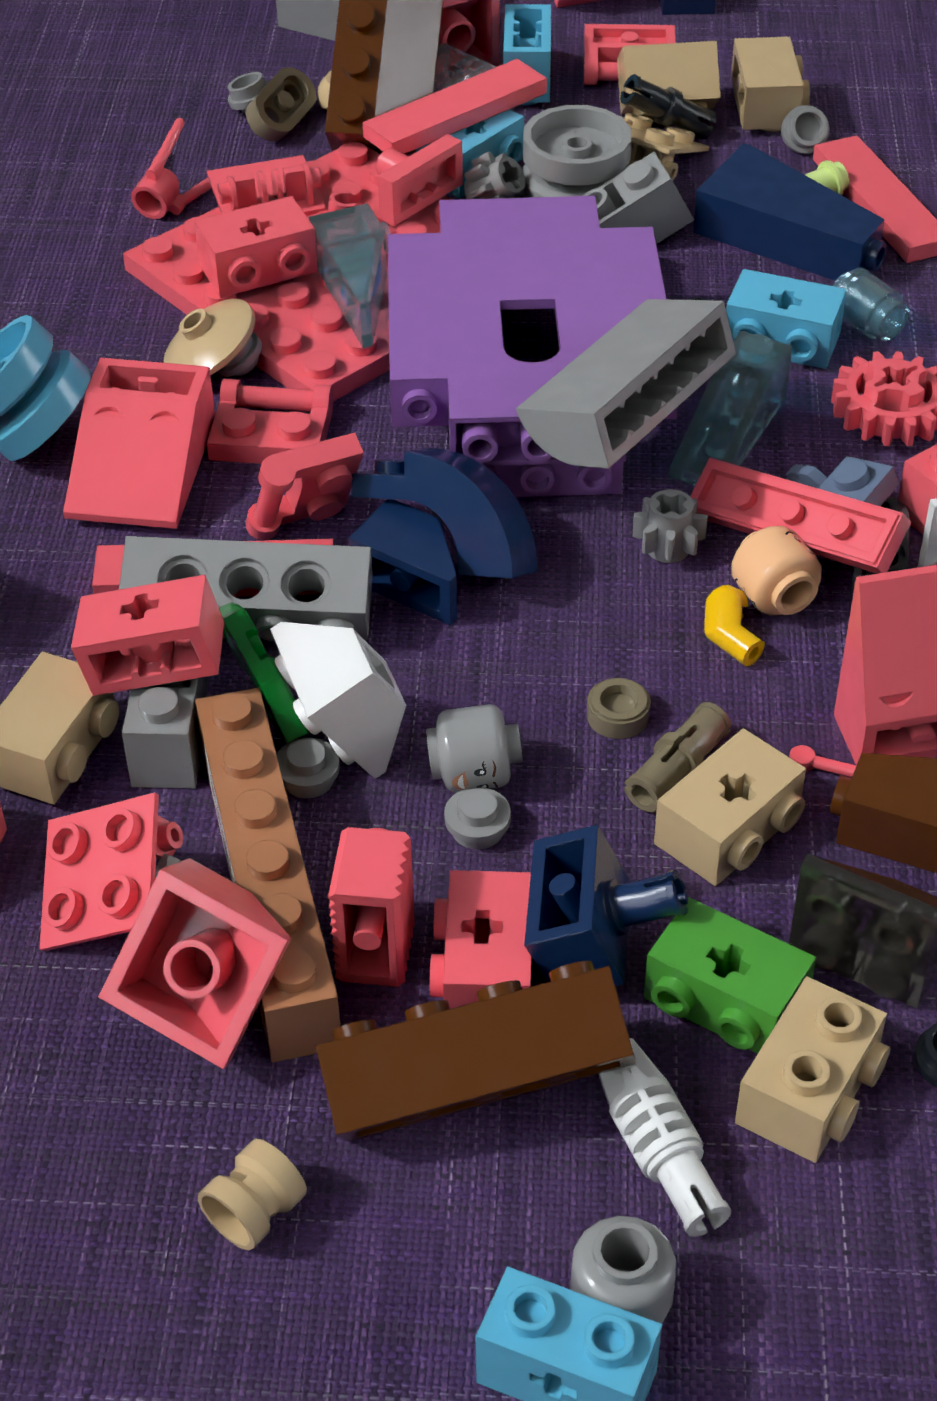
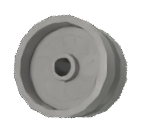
(573, 150)

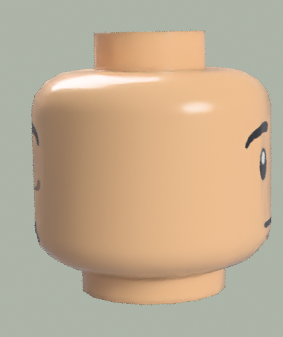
(776, 571)

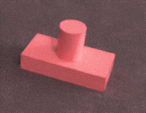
(417, 180)

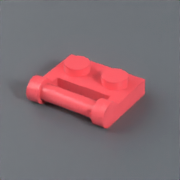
(605, 42)
(254, 434)
(314, 480)

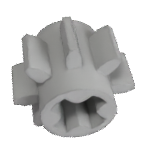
(494, 178)
(669, 526)

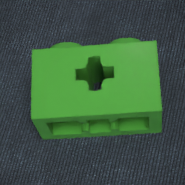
(724, 975)

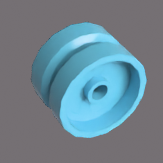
(35, 387)

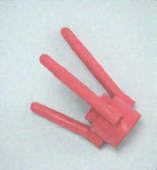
(160, 187)

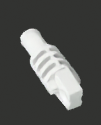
(663, 1140)

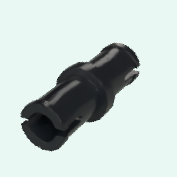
(667, 106)

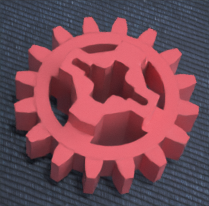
(890, 398)

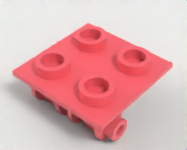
(268, 181)
(102, 869)

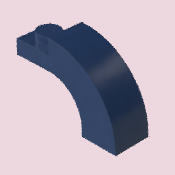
(470, 499)

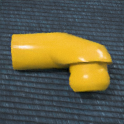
(724, 625)

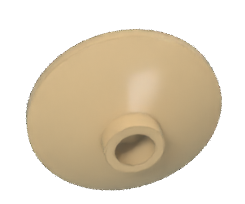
(212, 335)

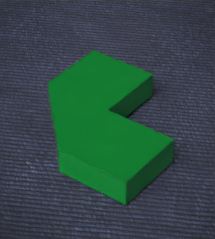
(254, 660)

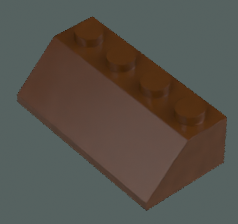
(380, 62)

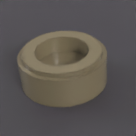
(618, 708)

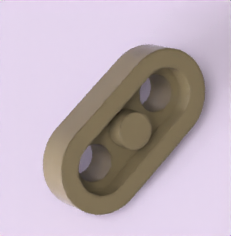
(281, 104)

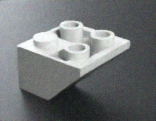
(342, 691)

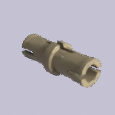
(677, 755)

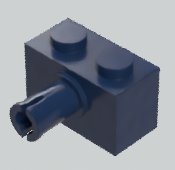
(586, 904)

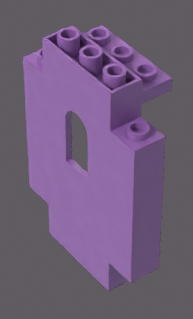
(448, 323)

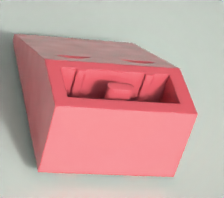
(139, 442)
(891, 666)

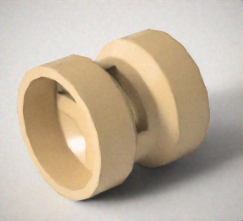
(252, 1194)

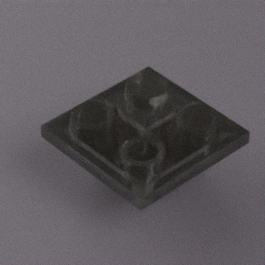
(866, 928)

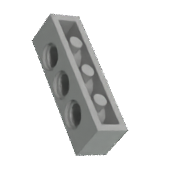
(275, 569)

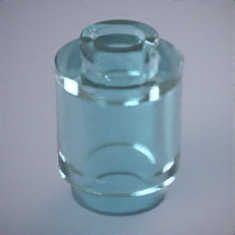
(872, 305)

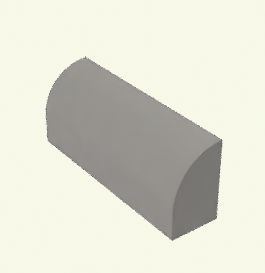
(628, 381)

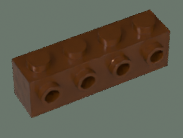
(474, 1052)

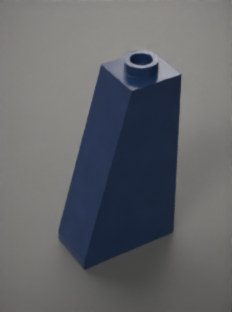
(787, 217)

